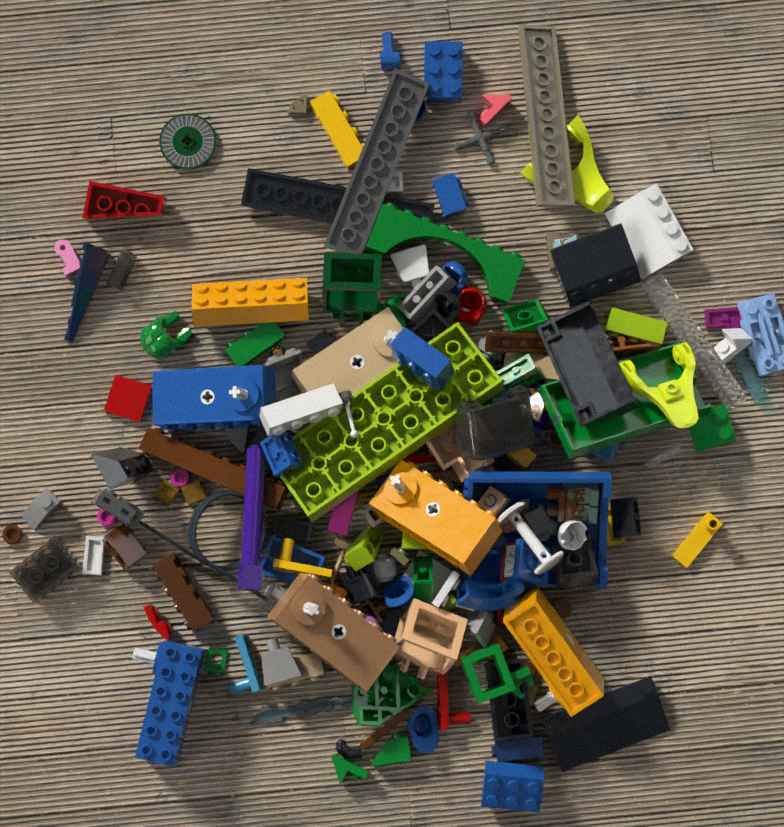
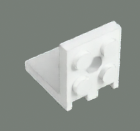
(443, 581)

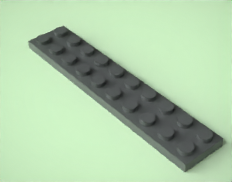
(376, 163)

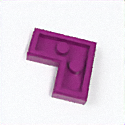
(722, 318)

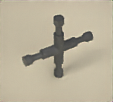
(480, 137)

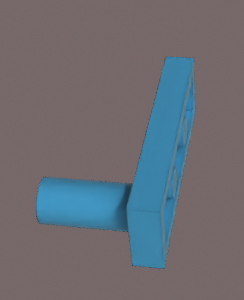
(253, 681)

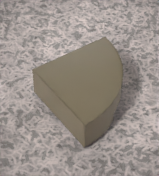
(299, 106)

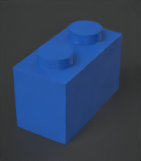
(449, 195)

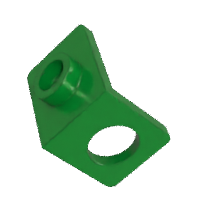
(215, 669)

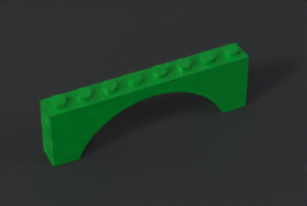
(497, 267)

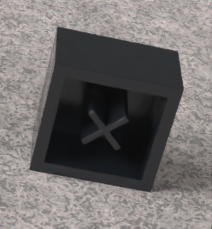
(430, 326)

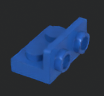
(281, 453)

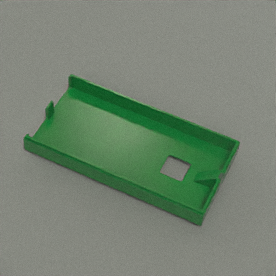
(653, 369)

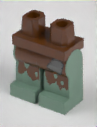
(573, 501)

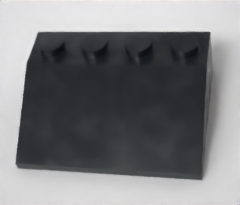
(595, 265)

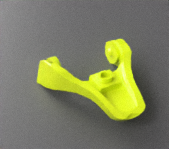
(587, 182)
(673, 397)

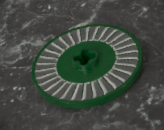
(198, 151)

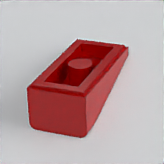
(417, 458)

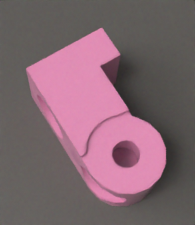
(69, 256)

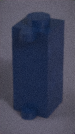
(518, 749)

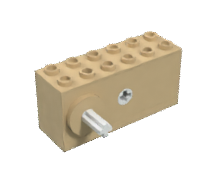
(353, 358)

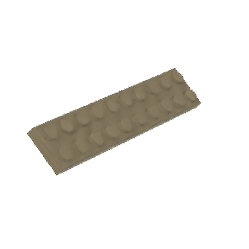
(546, 116)

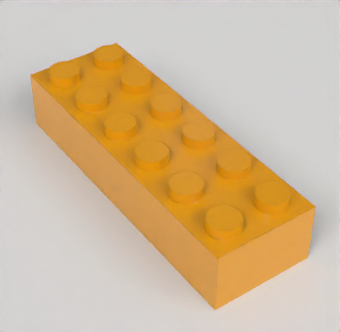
(250, 302)

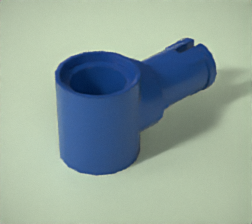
(389, 56)

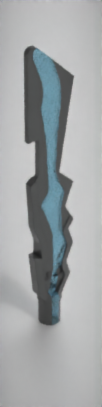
(303, 709)

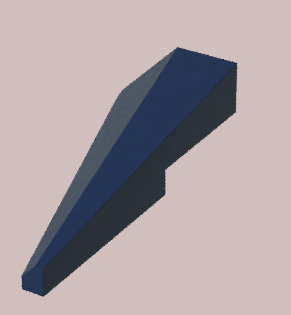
(89, 274)

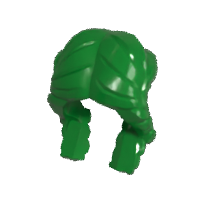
(157, 342)

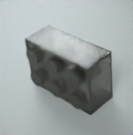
(45, 569)

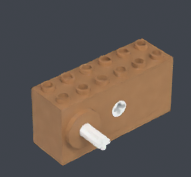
(313, 613)

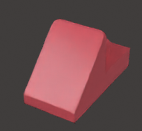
(496, 104)

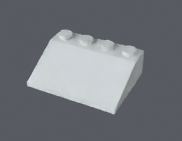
(651, 230)

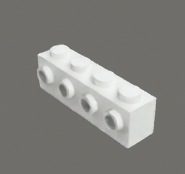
(301, 410)

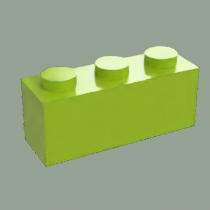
(635, 327)

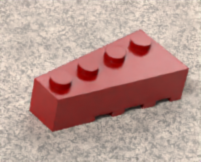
(115, 202)

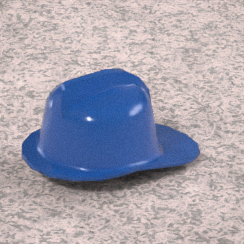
(399, 592)
(424, 729)

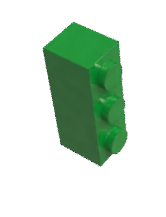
(254, 343)

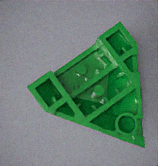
(386, 697)

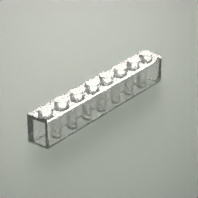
(688, 331)

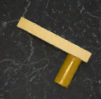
(697, 539)
(284, 565)

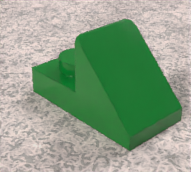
(342, 765)

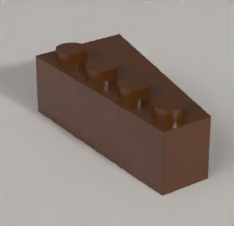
(183, 591)

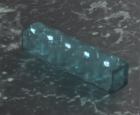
(748, 376)

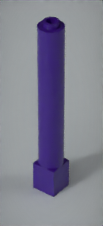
(251, 570)

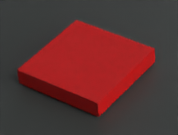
(128, 398)

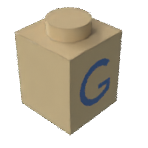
(493, 500)

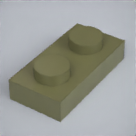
(400, 555)

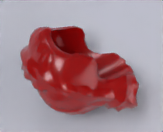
(471, 307)

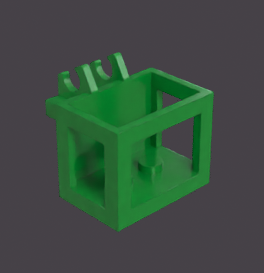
(510, 680)

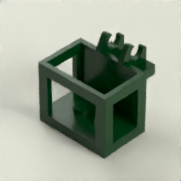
(352, 285)

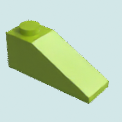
(364, 548)

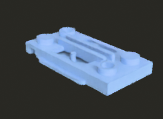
(765, 325)

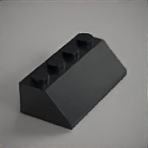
(508, 712)

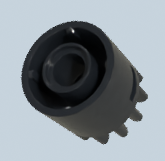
(361, 584)

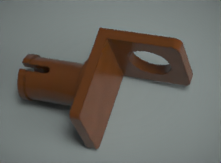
(376, 609)

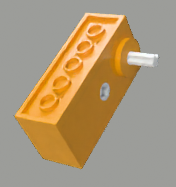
(436, 516)
(554, 652)

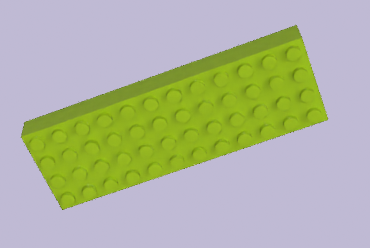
(392, 421)

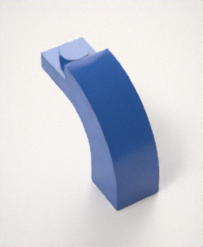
(489, 597)

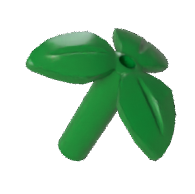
(394, 303)

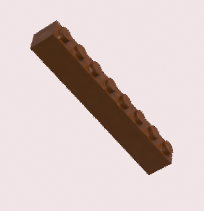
(207, 465)

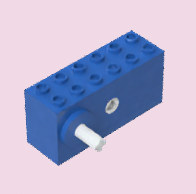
(212, 397)
(170, 701)

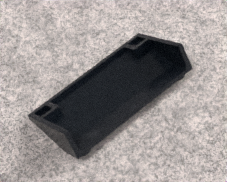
(586, 366)
(607, 724)

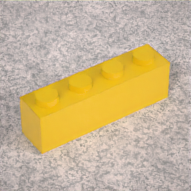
(337, 128)

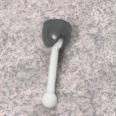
(347, 398)

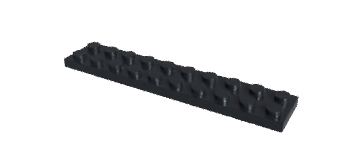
(310, 198)

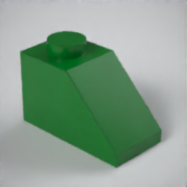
(423, 577)
(393, 751)

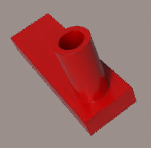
(443, 716)

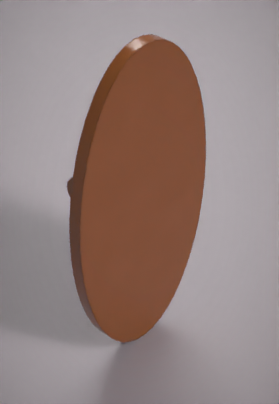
(632, 349)

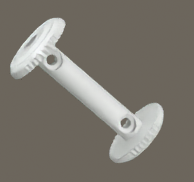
(530, 538)

